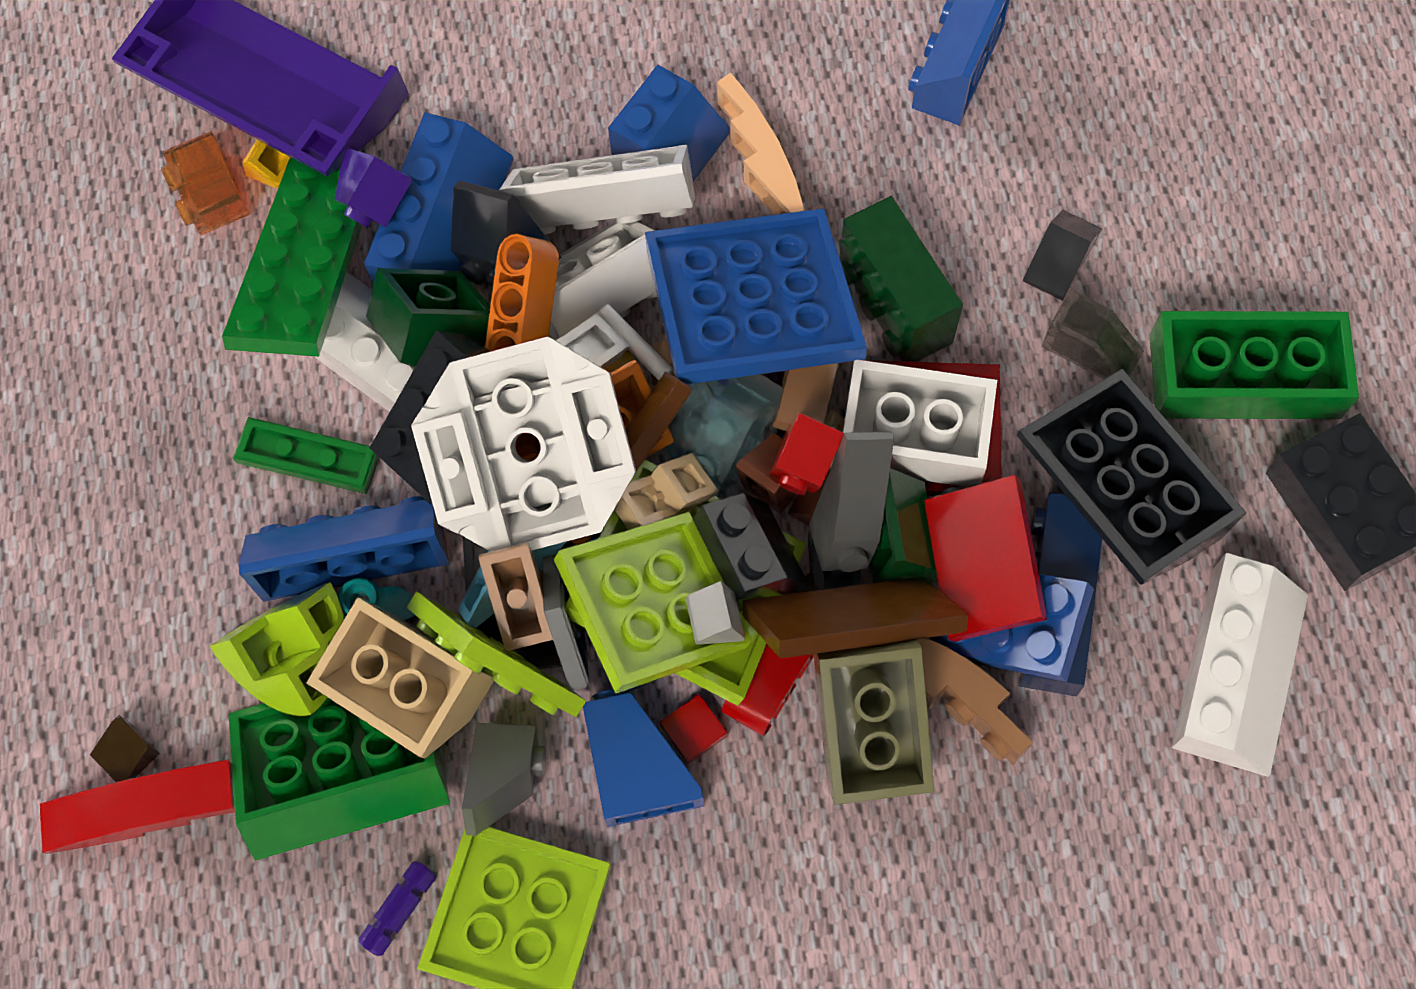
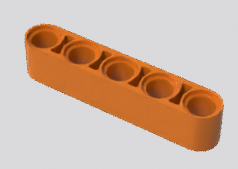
(521, 281)

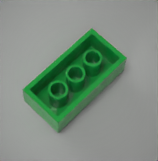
(1253, 364)

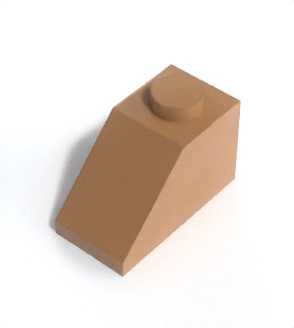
(516, 595)

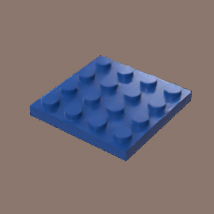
(753, 296)

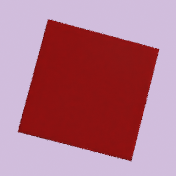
(693, 729)

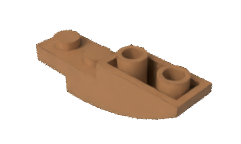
(972, 699)

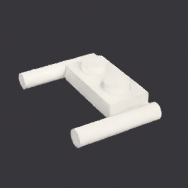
(606, 338)

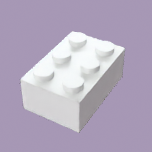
(935, 417)

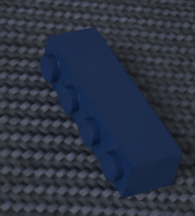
(1068, 550)

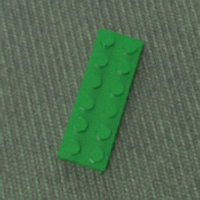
(294, 268)

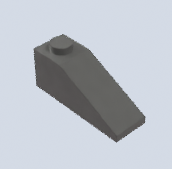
(852, 502)

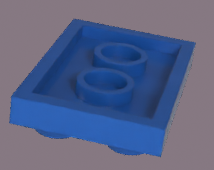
(1039, 647)

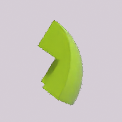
(281, 649)

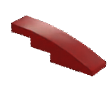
(137, 806)

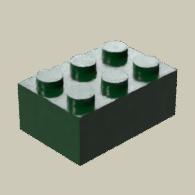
(898, 282)

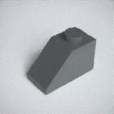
(500, 773)

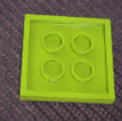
(635, 596)
(514, 914)

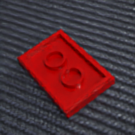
(986, 556)

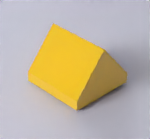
(265, 164)

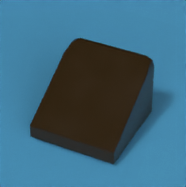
(123, 750)

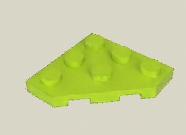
(479, 653)

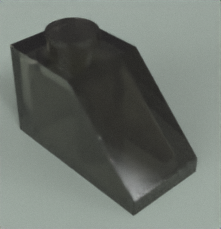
(1092, 337)

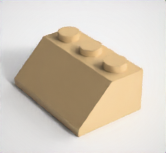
(398, 679)

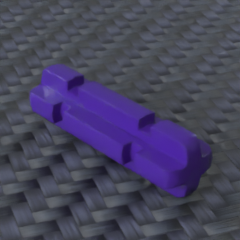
(397, 908)

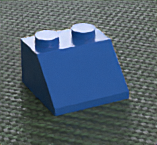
(669, 114)

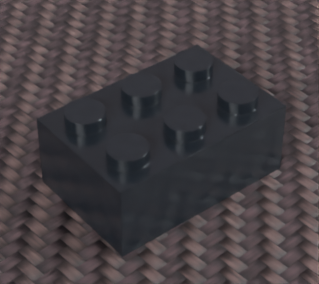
(395, 439)
(1349, 500)

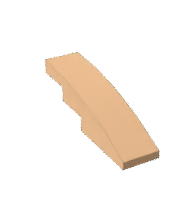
(765, 163)

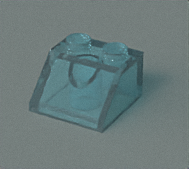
(719, 427)

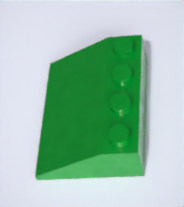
(322, 777)

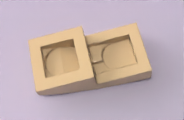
(667, 492)

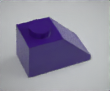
(369, 188)

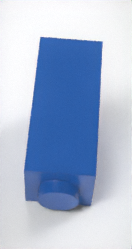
(634, 763)

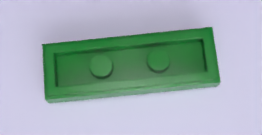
(306, 455)

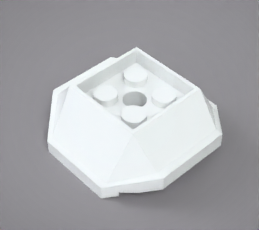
(471, 456)

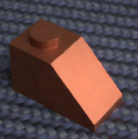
(756, 476)

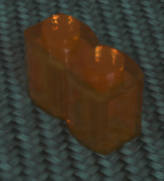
(204, 183)

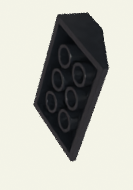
(1132, 477)

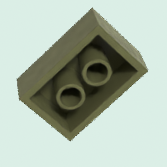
(874, 722)

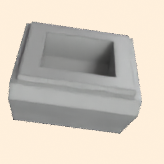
(715, 615)

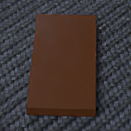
(853, 617)

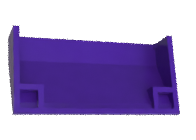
(262, 78)

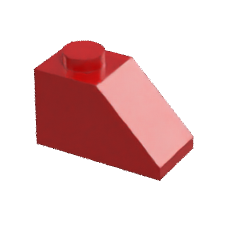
(805, 454)

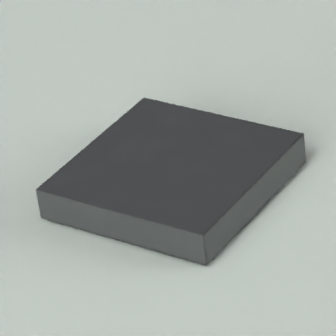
(567, 635)

